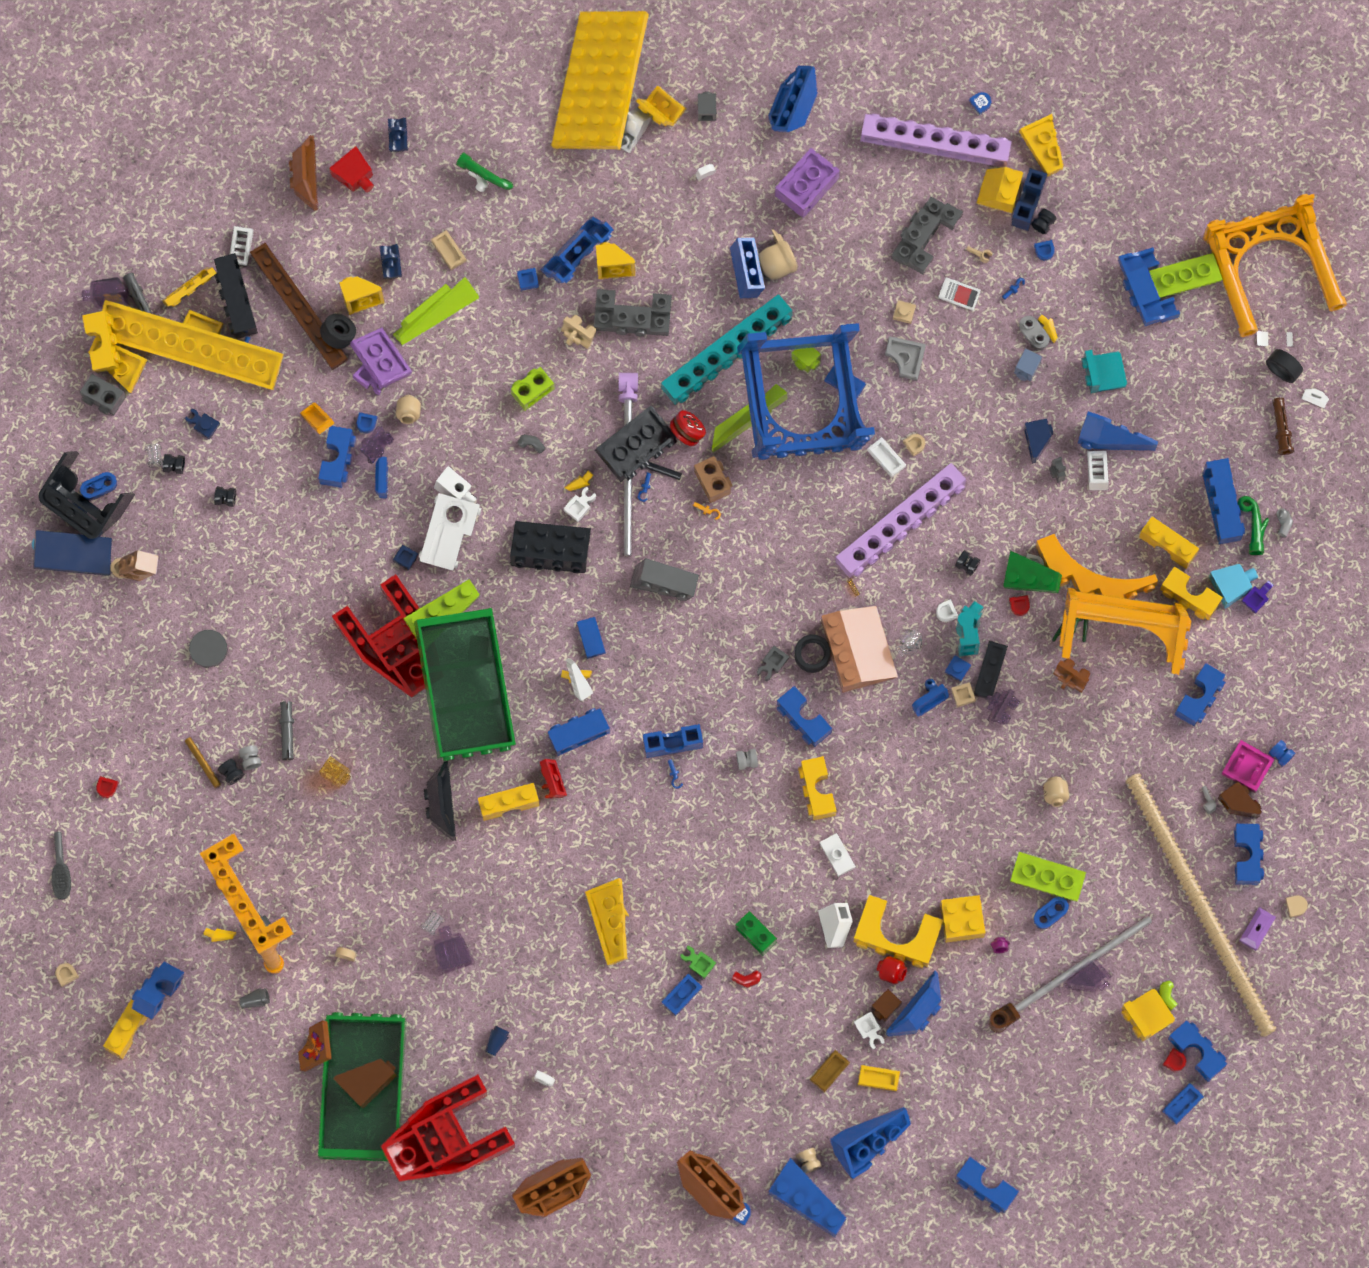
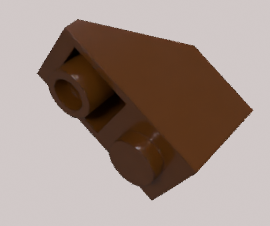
(1238, 802)

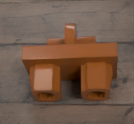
(1070, 676)

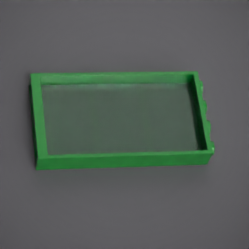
(464, 684)
(345, 1127)

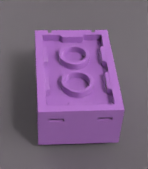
(807, 183)

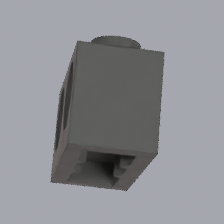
(105, 391)

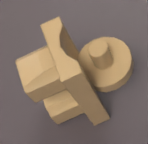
(576, 333)

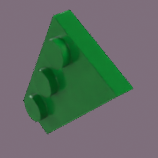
(1030, 575)

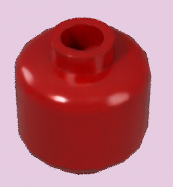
(892, 970)

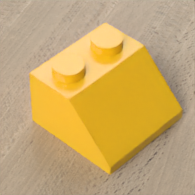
(1000, 188)
(613, 262)
(360, 294)

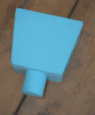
(1232, 583)

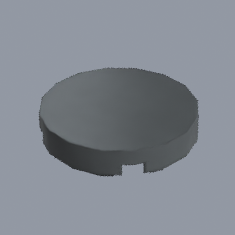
(208, 648)

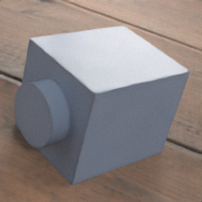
(1027, 365)

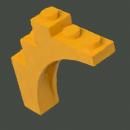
(1085, 580)

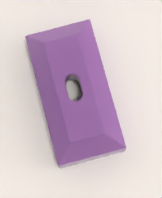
(1252, 937)

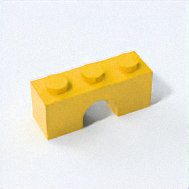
(106, 357)
(1178, 547)
(1203, 604)
(520, 798)
(819, 805)
(123, 1032)

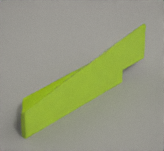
(436, 309)
(742, 421)

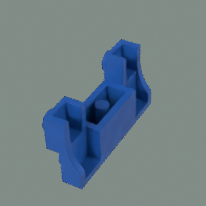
(579, 245)
(1142, 289)

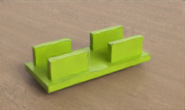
(1186, 275)
(1048, 876)

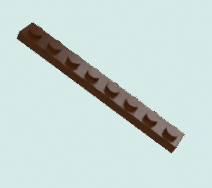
(296, 303)

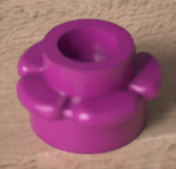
(1000, 945)

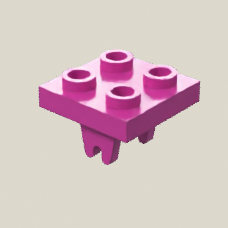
(1248, 766)

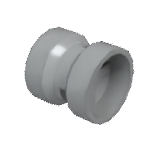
(250, 757)
(747, 759)

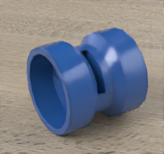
(1282, 753)

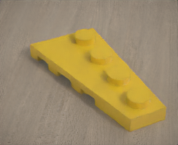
(609, 919)

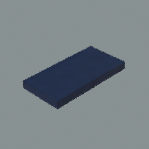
(72, 553)

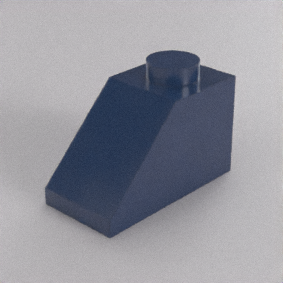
(1038, 437)

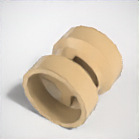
(808, 1160)

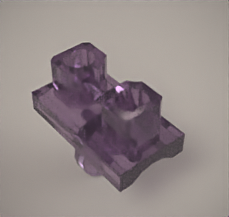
(374, 445)
(998, 704)

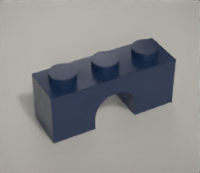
(1029, 199)

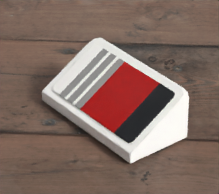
(959, 294)

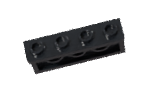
(636, 444)
(550, 547)

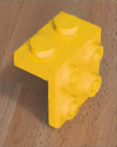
(662, 107)
(1147, 1014)

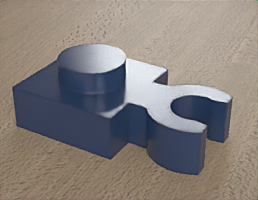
(204, 425)

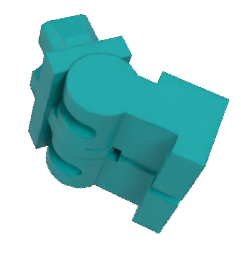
(967, 629)

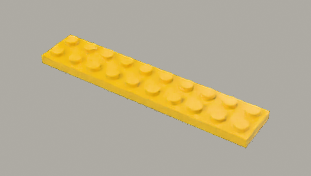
(194, 346)

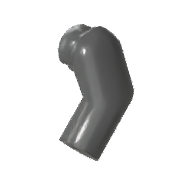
(531, 440)

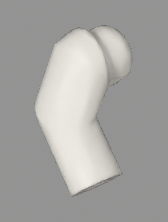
(482, 184)

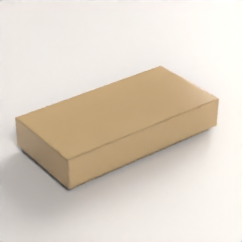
(448, 250)

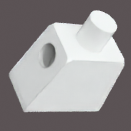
(449, 481)

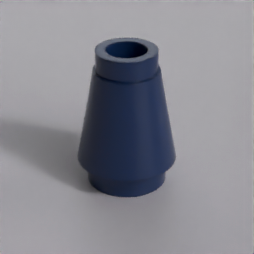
(496, 1040)

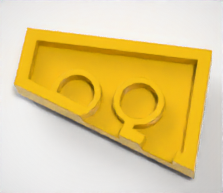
(1043, 144)
(189, 287)
(129, 368)

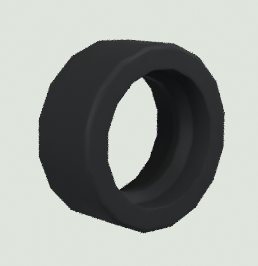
(1284, 366)
(812, 668)

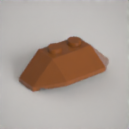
(304, 172)
(710, 1185)
(552, 1187)

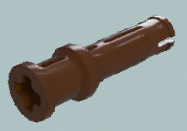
(1283, 434)

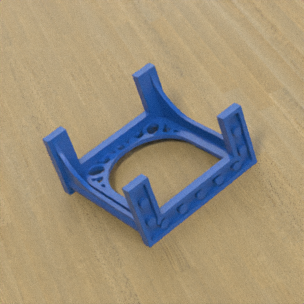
(854, 432)

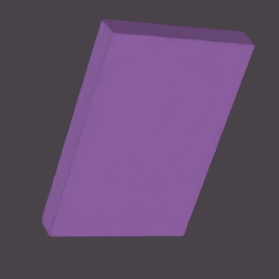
(380, 358)

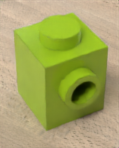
(806, 358)

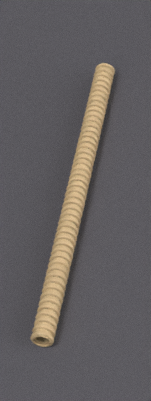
(1200, 905)

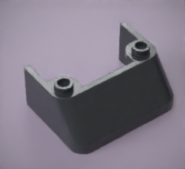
(81, 514)

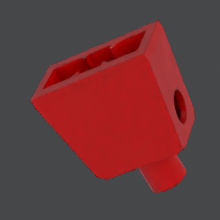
(353, 171)

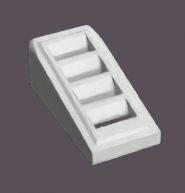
(246, 231)
(1097, 482)
(579, 683)

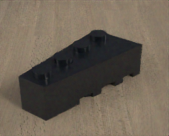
(235, 295)

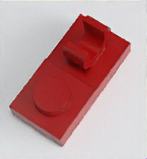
(554, 781)

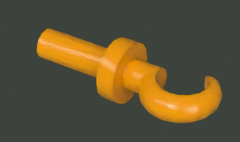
(706, 509)

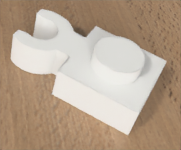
(579, 506)
(867, 1027)

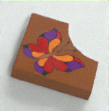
(316, 1048)

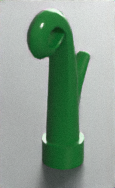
(466, 162)
(1258, 528)

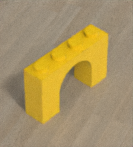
(870, 935)

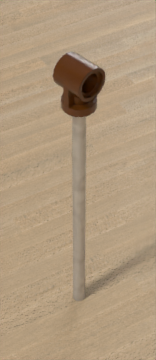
(1010, 1013)

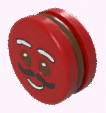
(687, 428)

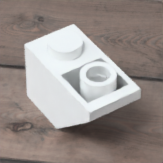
(635, 127)
(835, 923)

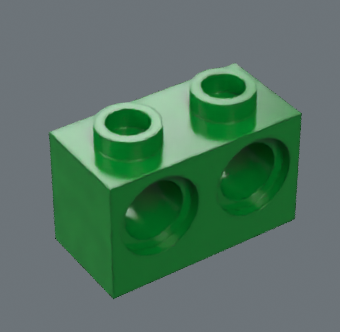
(756, 933)

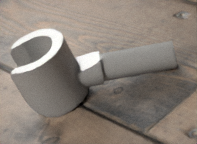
(1210, 806)

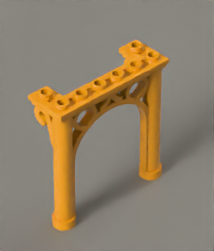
(1220, 233)
(263, 938)

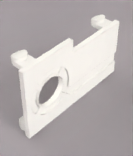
(445, 537)

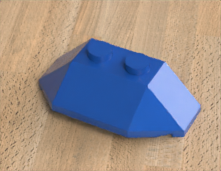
(794, 100)
(919, 1009)

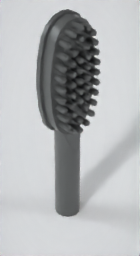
(60, 875)

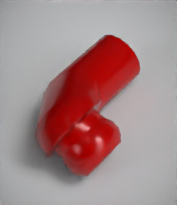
(748, 980)

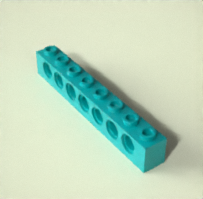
(671, 386)

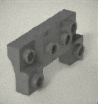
(922, 228)
(632, 319)

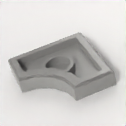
(907, 356)

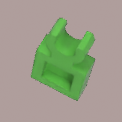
(700, 963)

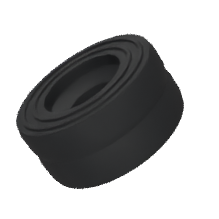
(334, 338)

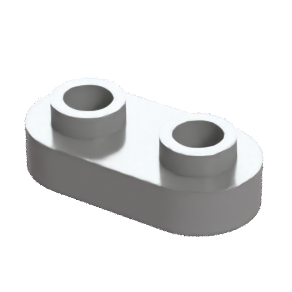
(1031, 333)

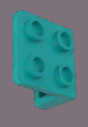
(1104, 371)

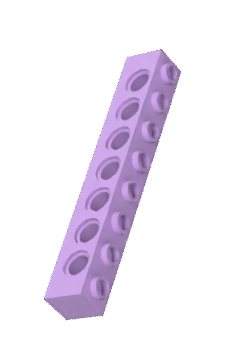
(927, 145)
(948, 476)

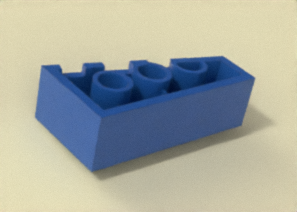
(1223, 501)

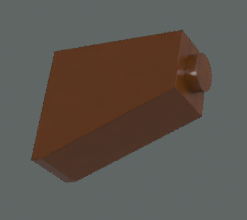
(366, 1081)

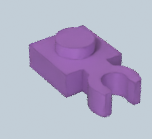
(365, 379)

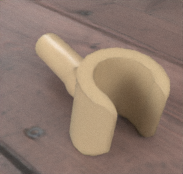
(980, 254)

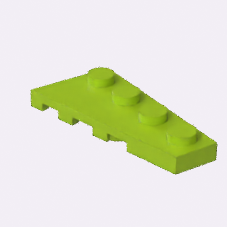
(452, 602)

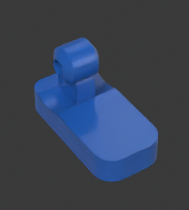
(930, 700)

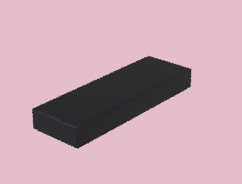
(990, 669)

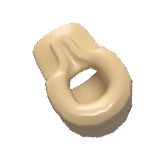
(777, 259)

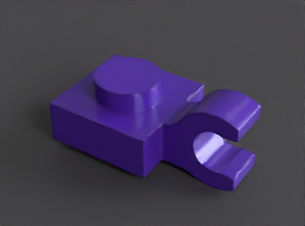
(1257, 598)

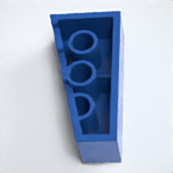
(805, 1198)

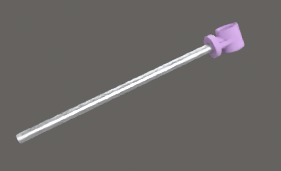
(628, 385)

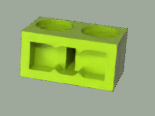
(536, 392)

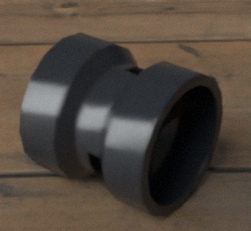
(1044, 220)
(173, 463)
(225, 496)
(971, 565)
(230, 771)

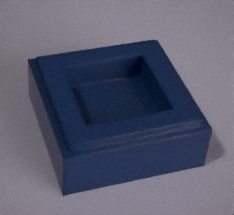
(405, 557)

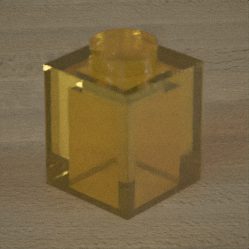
(335, 772)

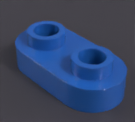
(97, 483)
(1050, 913)

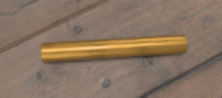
(202, 762)

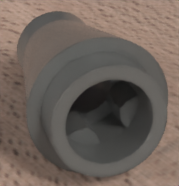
(257, 998)

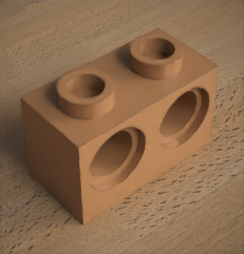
(709, 480)
(138, 565)

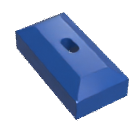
(381, 477)

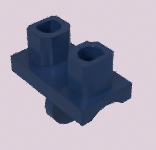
(397, 135)
(390, 261)

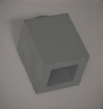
(707, 106)

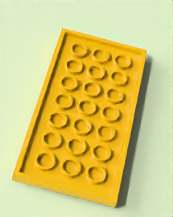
(600, 80)

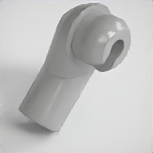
(1285, 521)

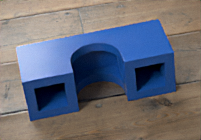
(335, 472)
(1193, 709)
(813, 730)
(661, 744)
(1249, 837)
(150, 997)
(1188, 1036)
(998, 1197)

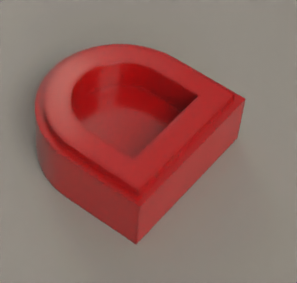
(1019, 605)
(106, 787)
(1175, 1061)

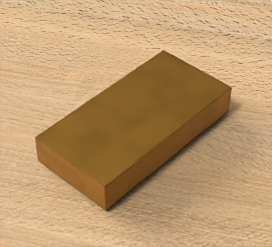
(829, 1071)

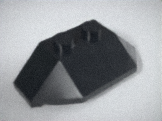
(440, 801)

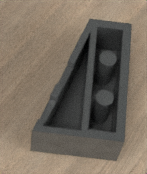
(664, 580)

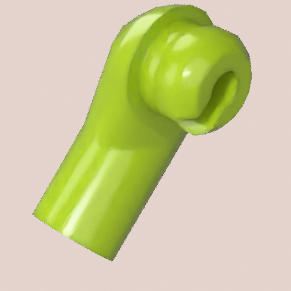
(1165, 994)

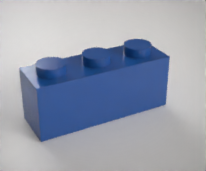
(747, 268)
(578, 731)

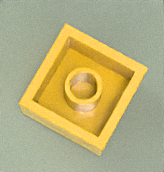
(962, 918)

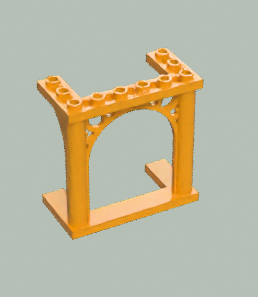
(1164, 620)

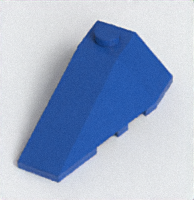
(1102, 435)
(862, 1142)

